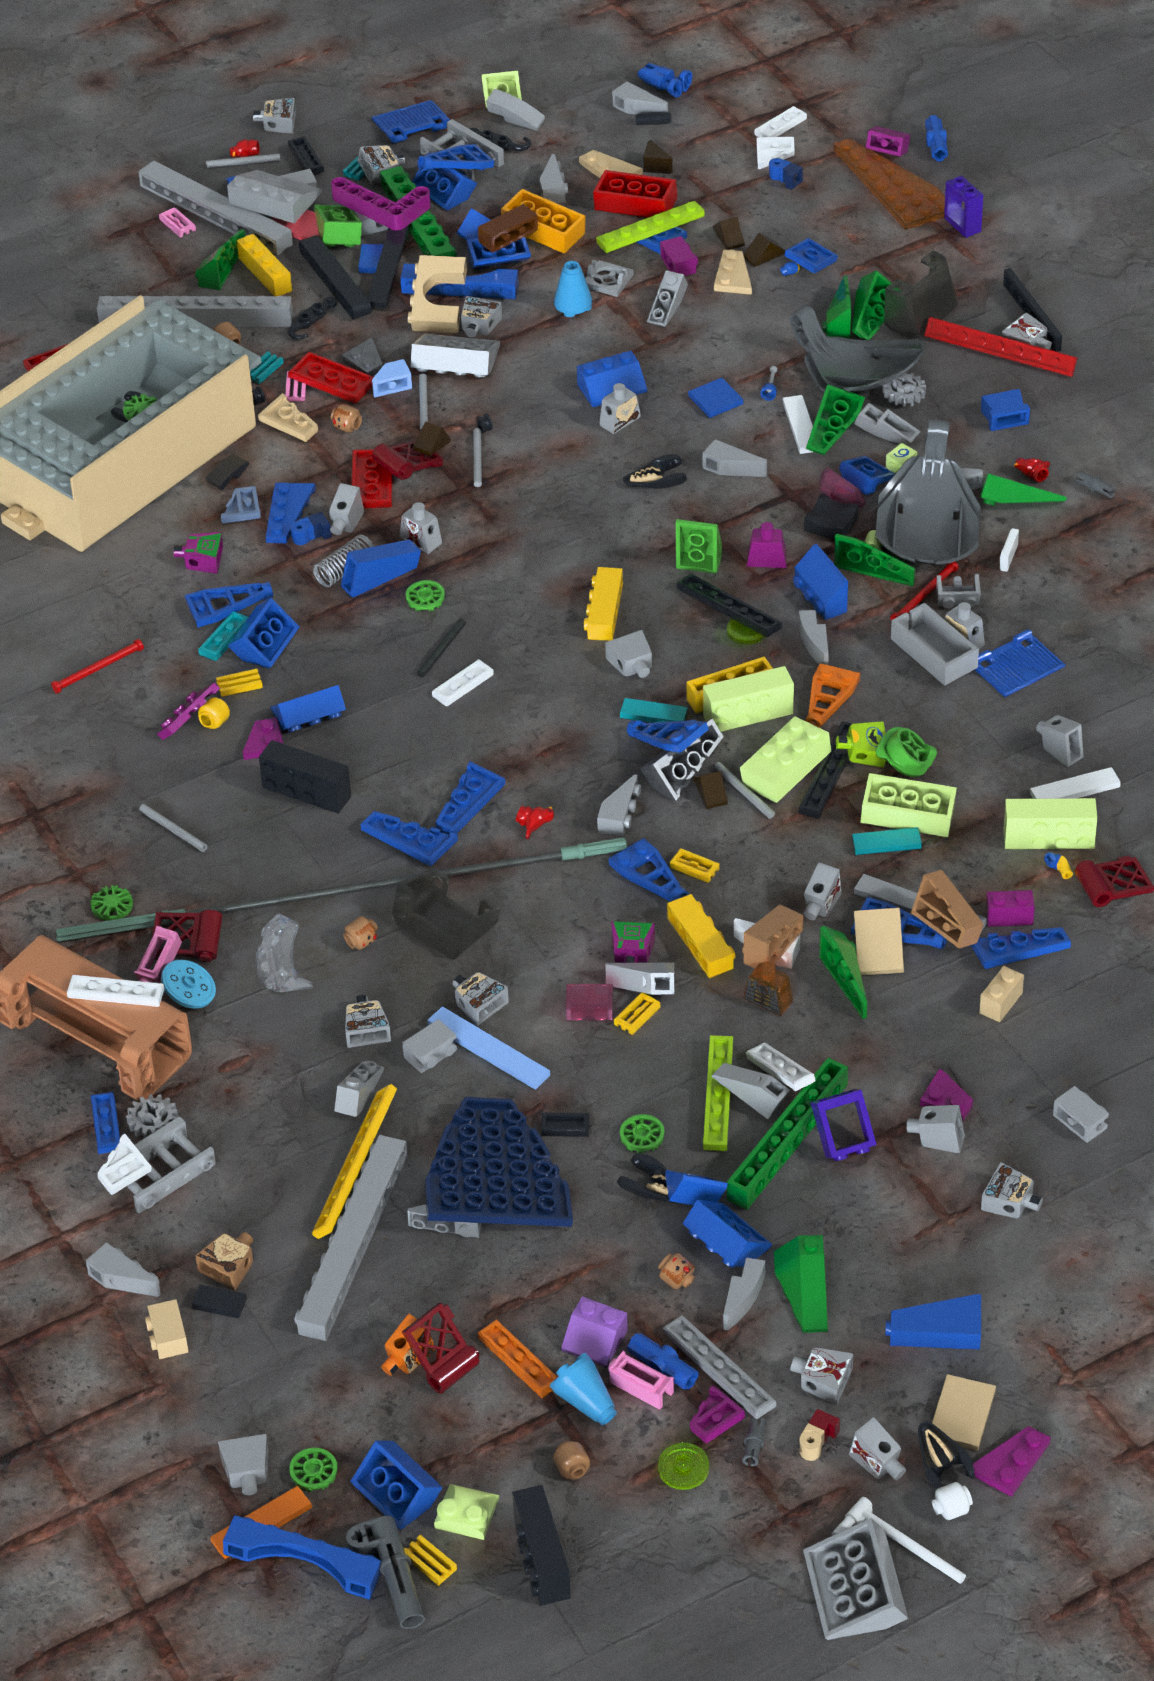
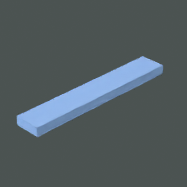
(492, 1049)

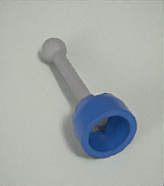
(769, 387)

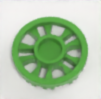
(136, 407)
(425, 595)
(111, 903)
(642, 1133)
(313, 1469)

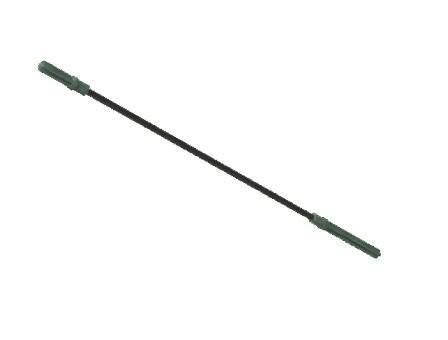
(146, 921)

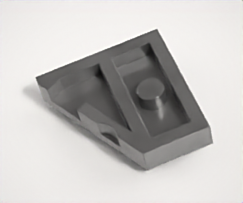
(364, 358)

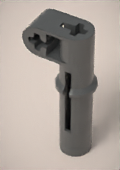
(385, 1544)

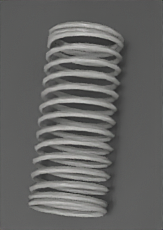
(330, 571)

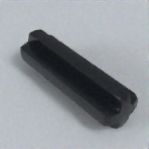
(653, 118)

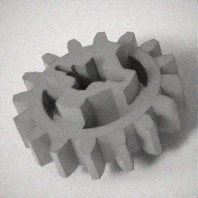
(905, 389)
(150, 1115)

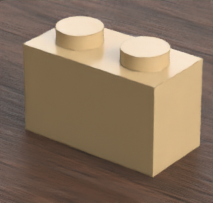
(1001, 994)
(167, 1329)

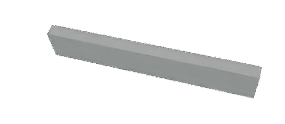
(890, 893)
(719, 1367)

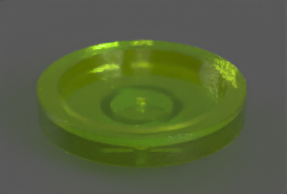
(742, 634)
(683, 1466)

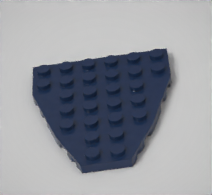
(495, 1170)

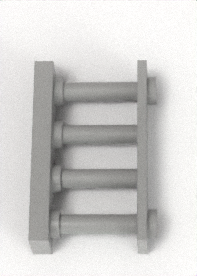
(463, 136)
(158, 1145)

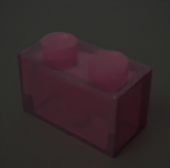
(589, 1002)

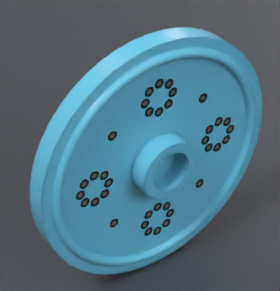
(188, 984)

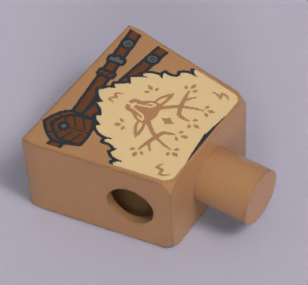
(226, 1259)

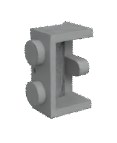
(954, 595)

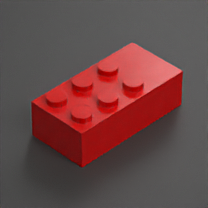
(634, 194)

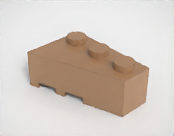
(946, 910)
(771, 936)

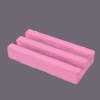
(174, 222)
(295, 391)

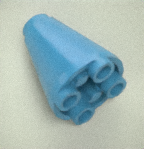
(572, 291)
(584, 1389)

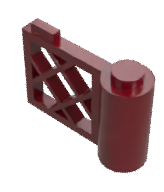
(401, 464)
(1100, 884)
(204, 933)
(448, 1366)

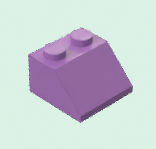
(595, 1331)

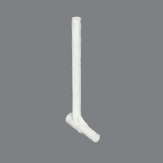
(863, 1510)

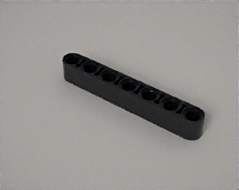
(335, 277)

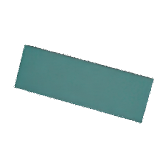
(219, 640)
(652, 711)
(886, 841)

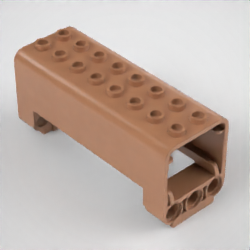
(142, 1039)

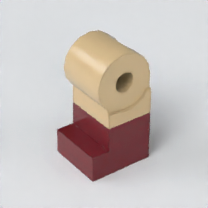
(816, 1433)

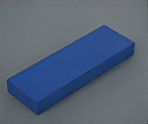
(105, 1122)

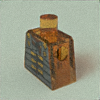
(769, 988)

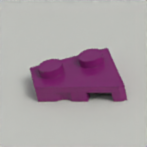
(260, 736)
(946, 1092)
(715, 1415)

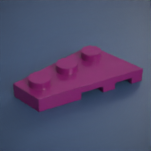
(182, 714)
(1012, 1461)

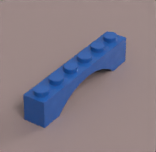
(495, 284)
(253, 1540)

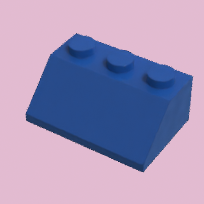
(446, 185)
(481, 257)
(599, 376)
(822, 583)
(264, 634)
(309, 708)
(725, 1233)
(395, 1483)

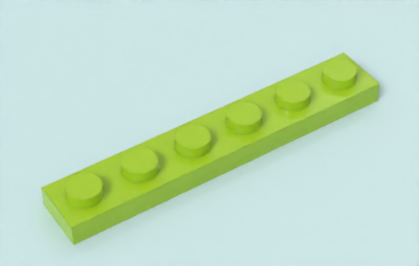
(650, 226)
(717, 1096)

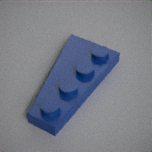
(1001, 950)

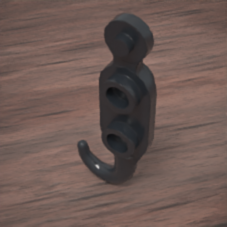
(502, 140)
(310, 316)

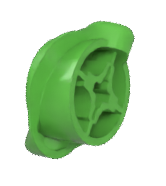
(906, 752)

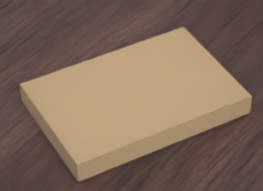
(879, 941)
(964, 1410)

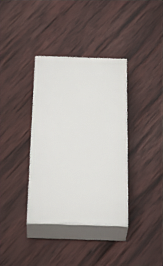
(1009, 549)

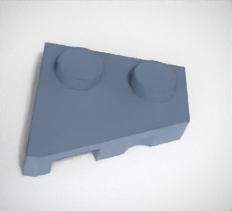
(242, 506)

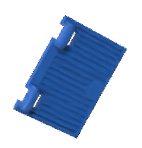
(411, 120)
(1017, 666)

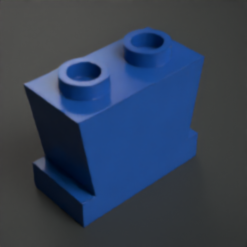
(1005, 410)

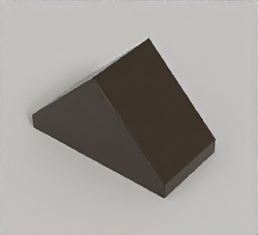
(657, 160)
(729, 233)
(762, 250)
(431, 439)
(711, 789)

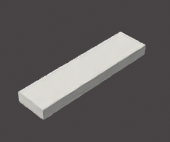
(798, 420)
(1078, 786)
(115, 990)
(780, 1066)

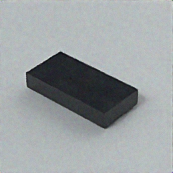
(565, 1124)
(219, 1301)

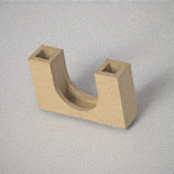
(431, 272)

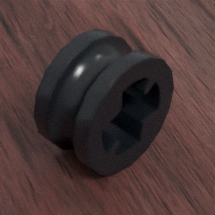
(258, 395)
(484, 423)

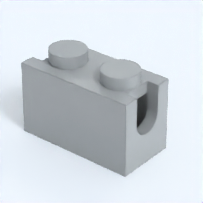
(429, 1046)
(1080, 1114)

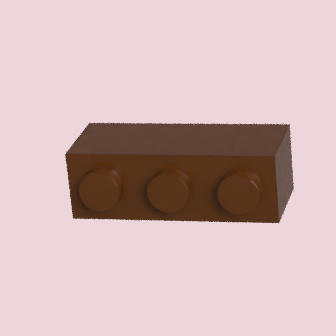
(507, 228)

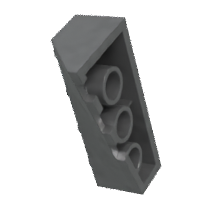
(672, 771)

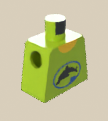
(862, 743)

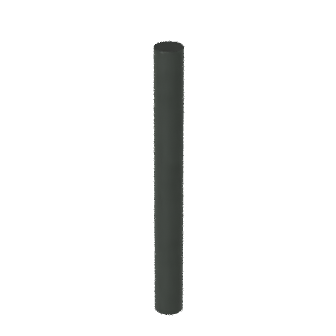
(441, 647)

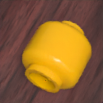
(213, 713)

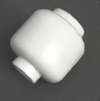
(952, 1501)

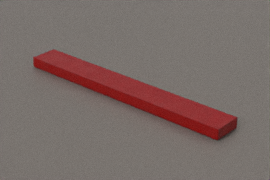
(1001, 346)

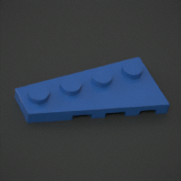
(286, 509)
(470, 796)
(410, 838)

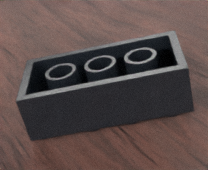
(305, 776)
(540, 1546)

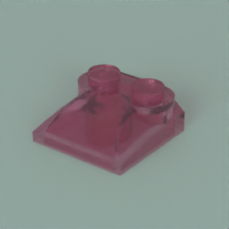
(839, 488)

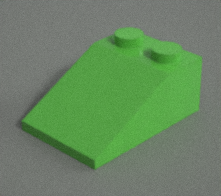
(338, 225)
(698, 546)

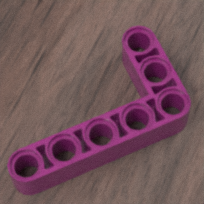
(378, 208)

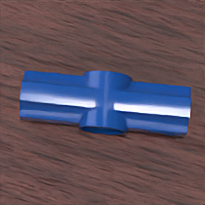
(936, 138)
(663, 1360)

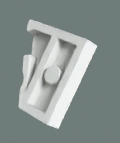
(773, 147)
(123, 1166)

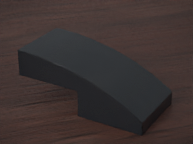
(227, 469)

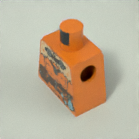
(399, 1351)

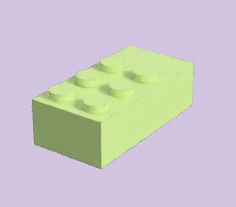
(749, 699)
(785, 759)
(908, 804)
(1050, 823)

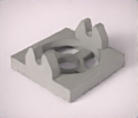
(611, 288)

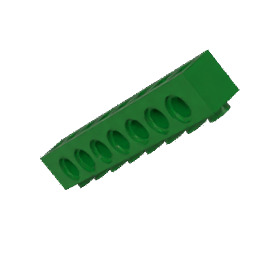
(424, 229)
(784, 1136)

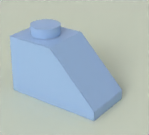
(392, 378)

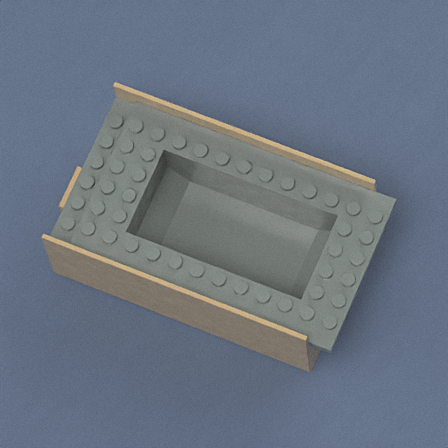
(83, 470)

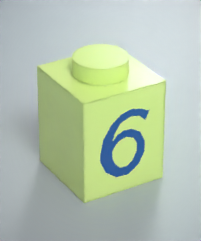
(898, 457)

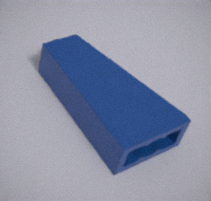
(378, 565)
(938, 1324)

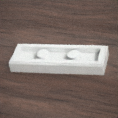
(781, 123)
(462, 682)

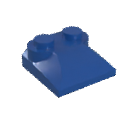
(865, 473)

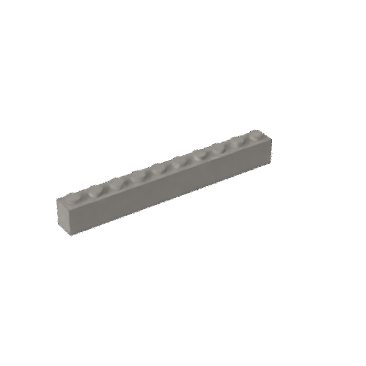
(213, 206)
(212, 310)
(351, 1238)

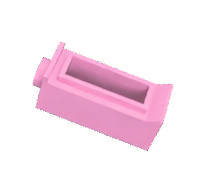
(167, 955)
(642, 1389)

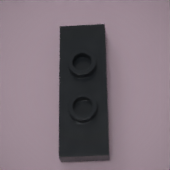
(305, 155)

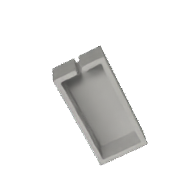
(934, 644)

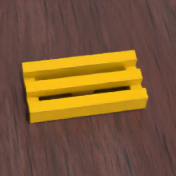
(239, 682)
(693, 866)
(640, 1015)
(437, 1554)

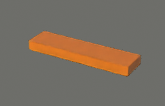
(517, 1357)
(274, 1513)

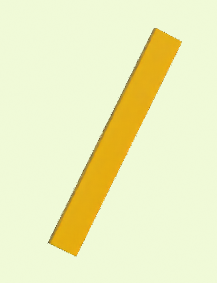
(354, 1161)

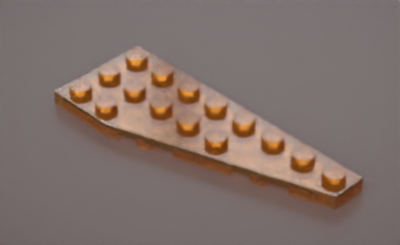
(901, 192)

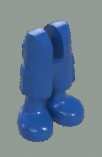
(664, 78)

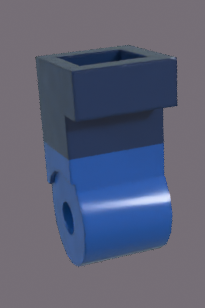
(785, 172)
(310, 528)

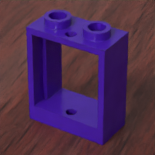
(966, 220)
(819, 1108)

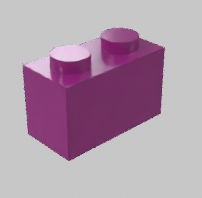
(888, 141)
(678, 256)
(1010, 908)

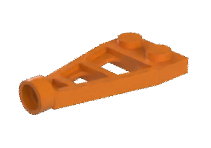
(835, 678)

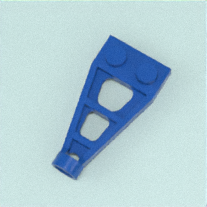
(473, 155)
(203, 612)
(686, 733)
(637, 855)
(924, 937)

